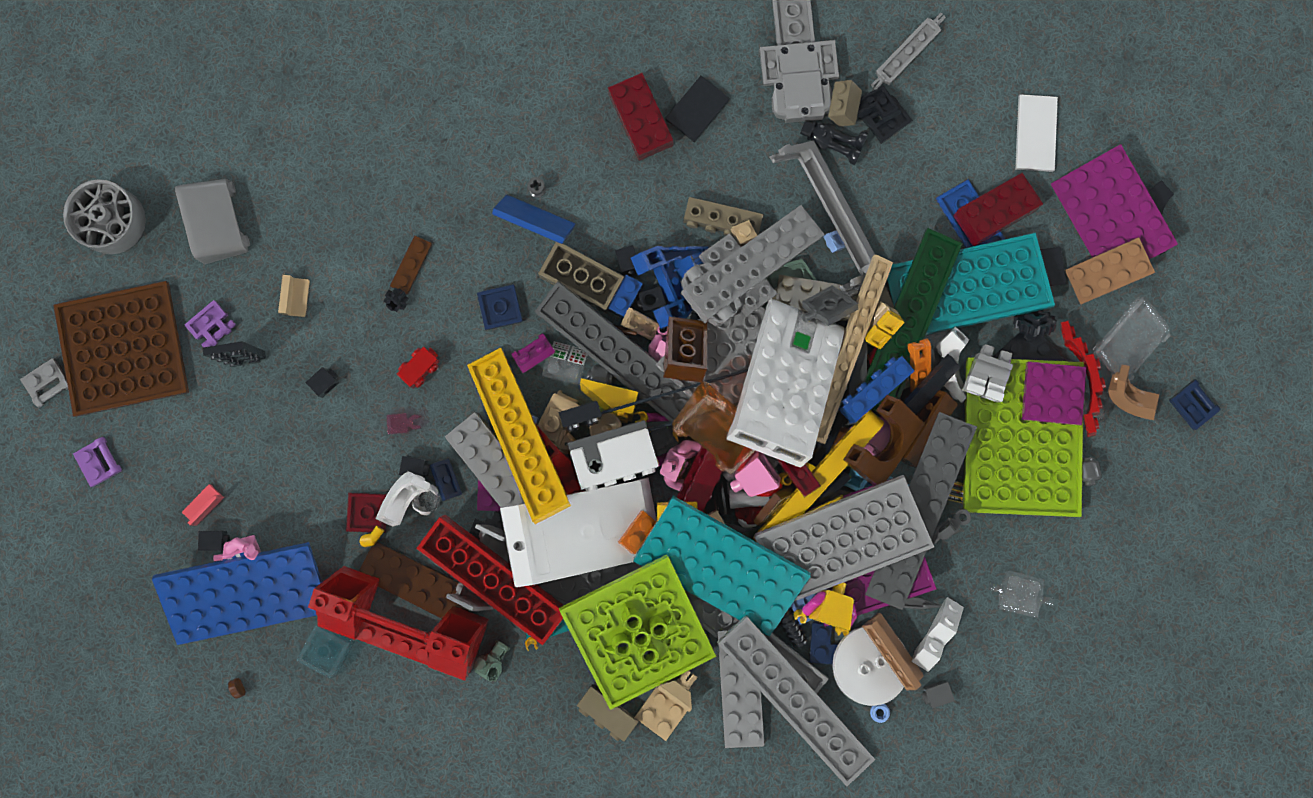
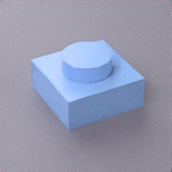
(834, 241)

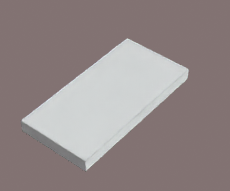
(1036, 133)

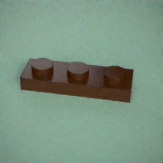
(411, 264)

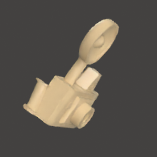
(552, 427)

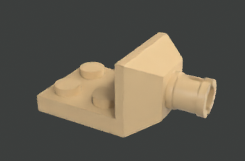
(667, 705)

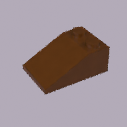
(685, 350)

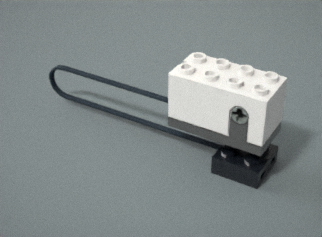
(617, 451)

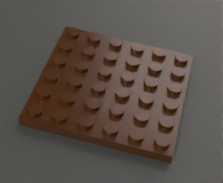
(121, 348)

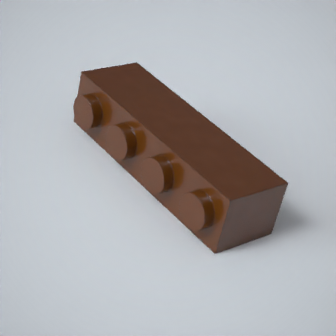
(942, 403)

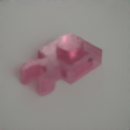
(399, 423)

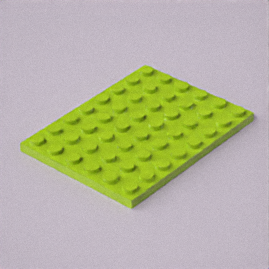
(1020, 462)

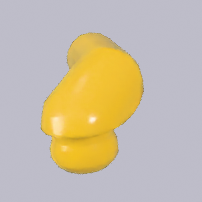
(370, 539)

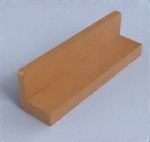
(893, 652)

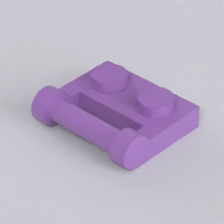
(92, 465)

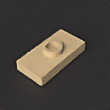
(640, 323)

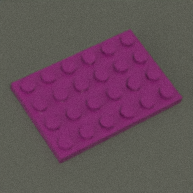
(1112, 206)

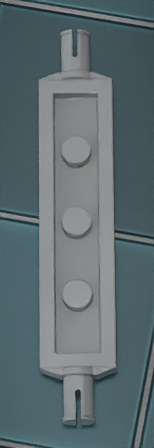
(908, 51)

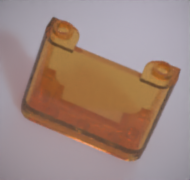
(708, 420)

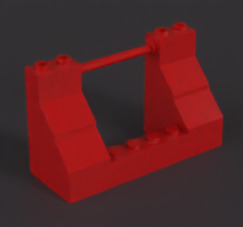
(344, 608)

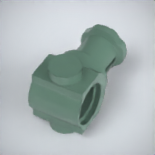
(489, 665)

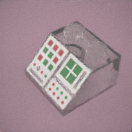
(565, 364)

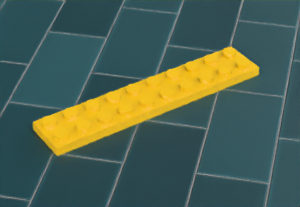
(518, 436)

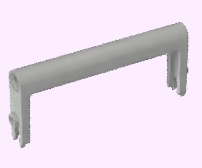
(834, 203)

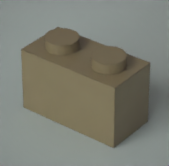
(845, 103)

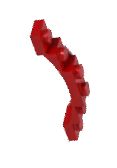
(1092, 366)

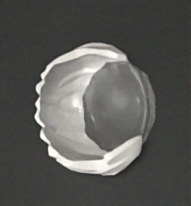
(427, 501)

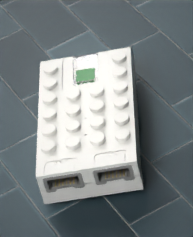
(787, 385)

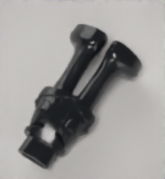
(824, 137)

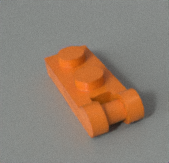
(919, 362)

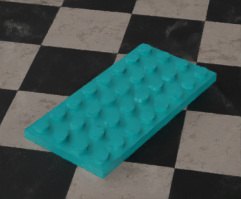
(987, 284)
(724, 565)

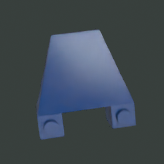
(669, 273)

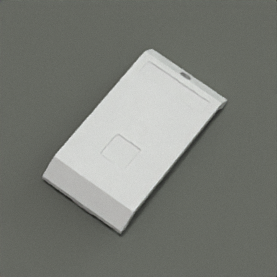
(578, 537)

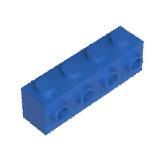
(875, 390)

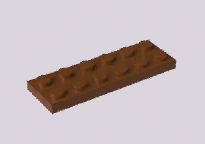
(410, 580)

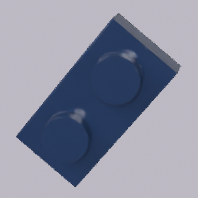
(445, 479)

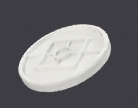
(863, 671)

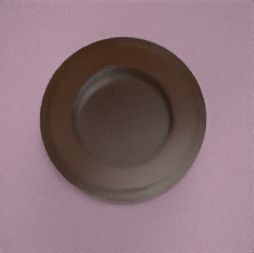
(236, 688)

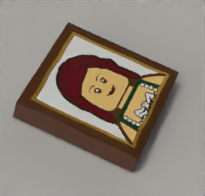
(772, 505)

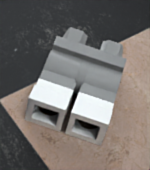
(989, 375)

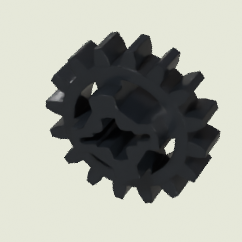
(1035, 323)

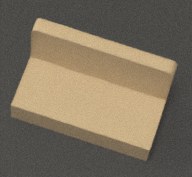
(293, 296)

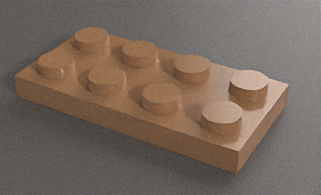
(1110, 271)

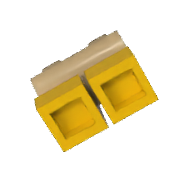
(883, 323)

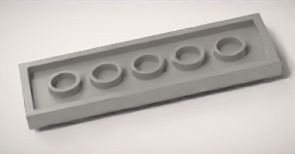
(740, 704)

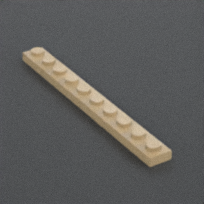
(853, 339)

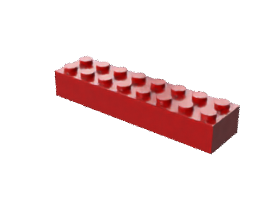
(491, 578)

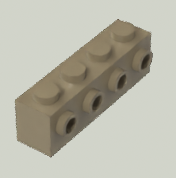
(718, 216)

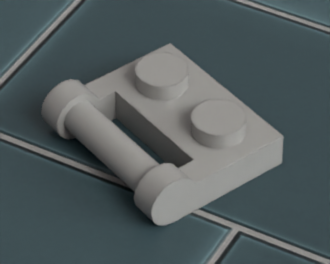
(41, 378)

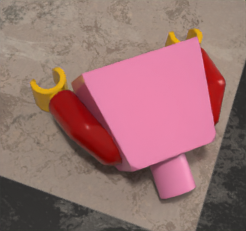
(758, 477)

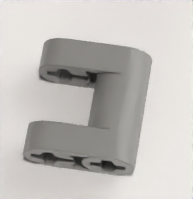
(742, 500)

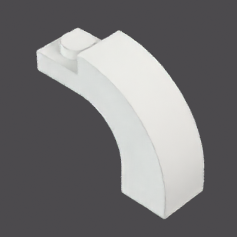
(399, 498)

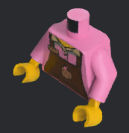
(679, 463)

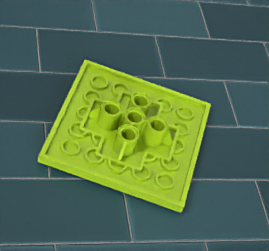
(601, 624)

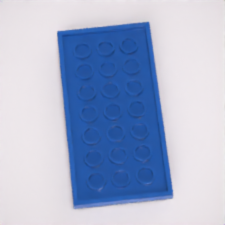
(238, 593)

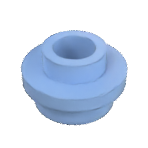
(886, 713)

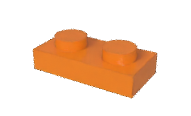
(637, 532)

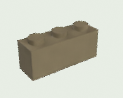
(616, 720)

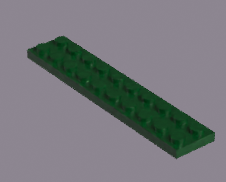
(917, 300)

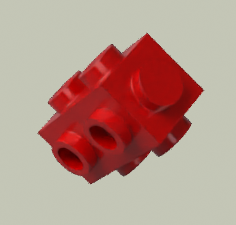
(421, 364)

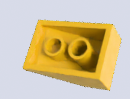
(611, 397)

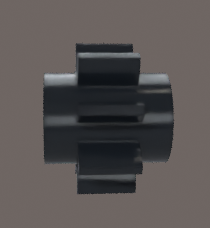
(396, 299)

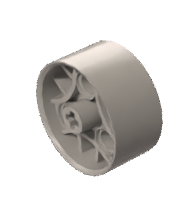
(104, 216)

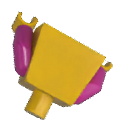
(830, 608)

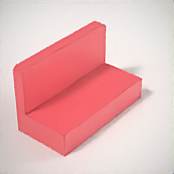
(202, 505)

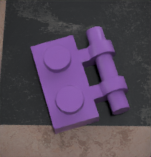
(207, 320)

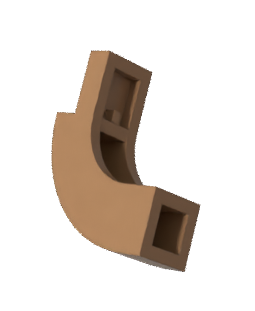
(1130, 398)

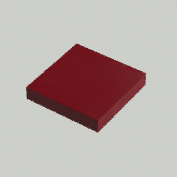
(363, 512)

